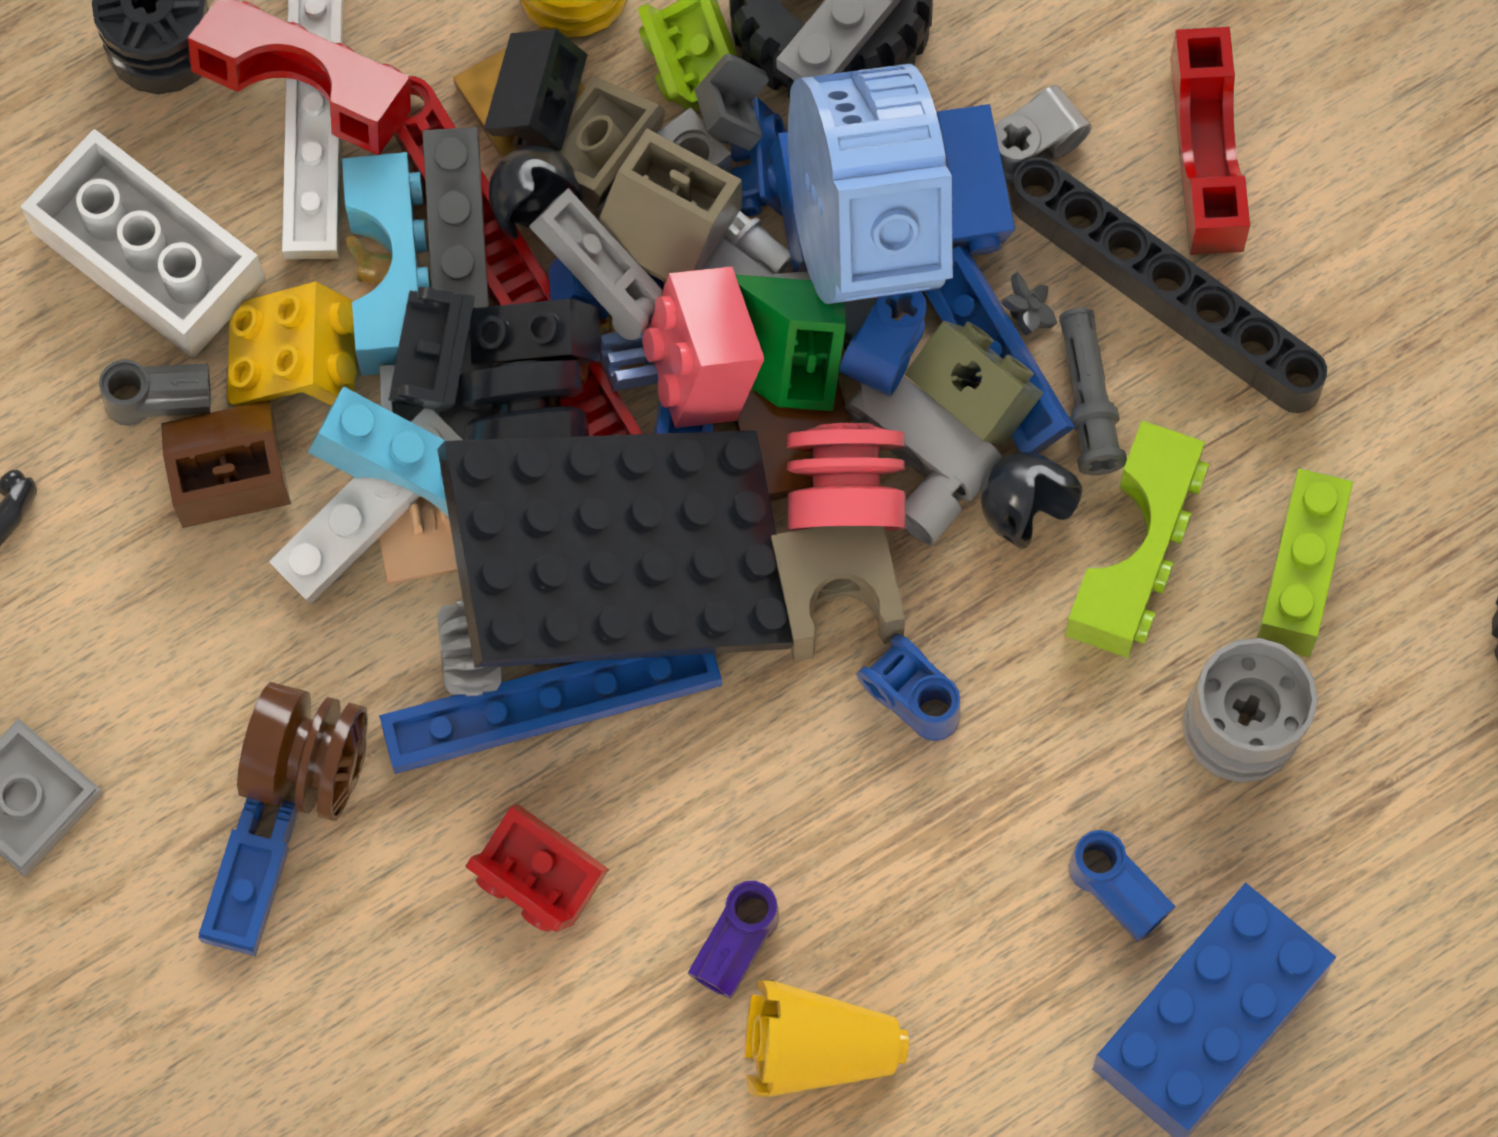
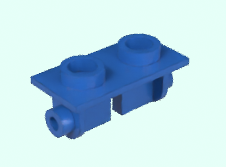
(758, 177)

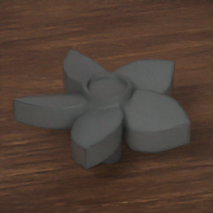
(1028, 306)

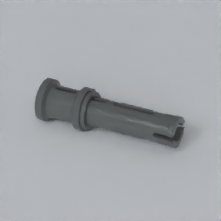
(1093, 412)

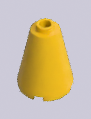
(816, 1041)

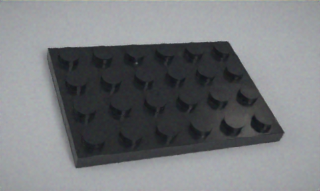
(614, 547)

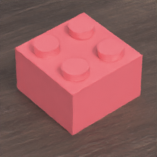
(703, 347)

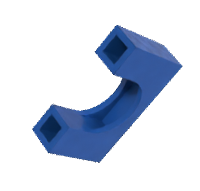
(979, 189)

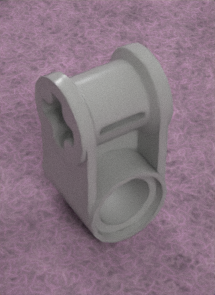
(1041, 129)

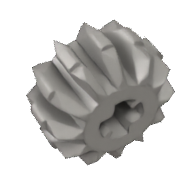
(457, 657)

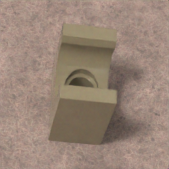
(836, 563)

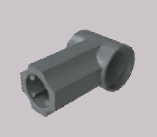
(163, 391)

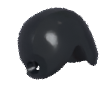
(527, 184)
(1021, 488)

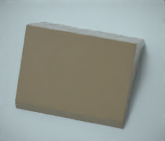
(603, 133)

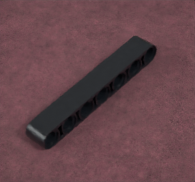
(1174, 308)

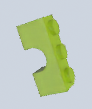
(1305, 561)

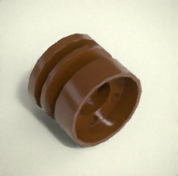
(290, 748)

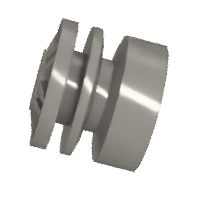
(1257, 681)

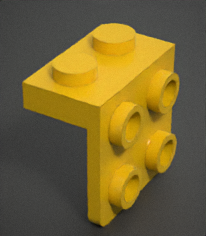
(291, 346)

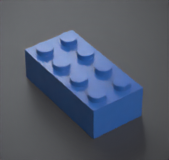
(1213, 1012)

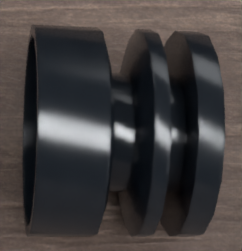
(149, 48)

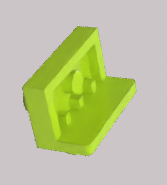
(686, 44)

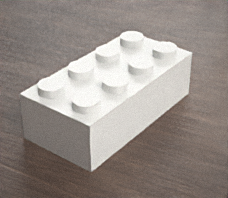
(143, 243)

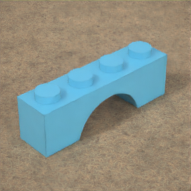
(381, 206)
(380, 445)

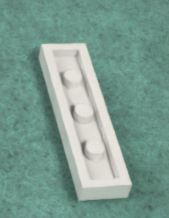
(348, 525)

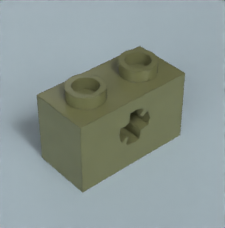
(947, 372)

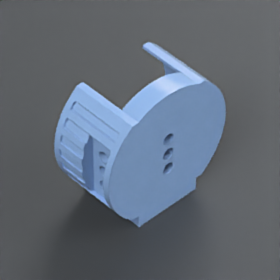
(870, 183)

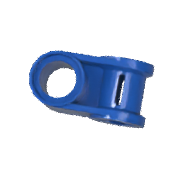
(885, 345)
(905, 681)

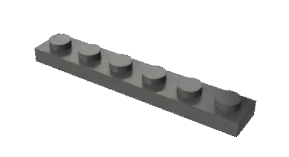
(457, 233)

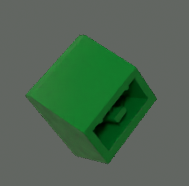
(798, 341)

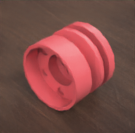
(846, 477)

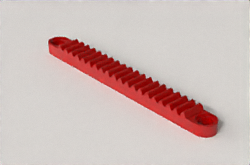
(514, 270)

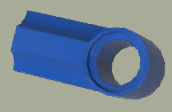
(1123, 889)

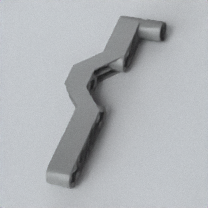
(935, 440)

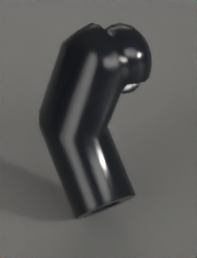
(19, 495)

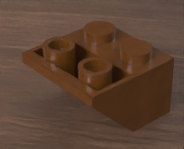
(224, 464)

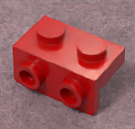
(537, 871)

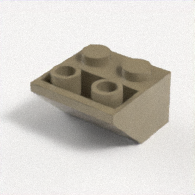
(670, 206)

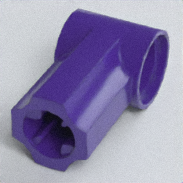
(733, 943)

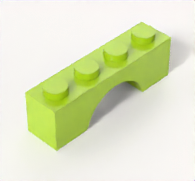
(1114, 598)

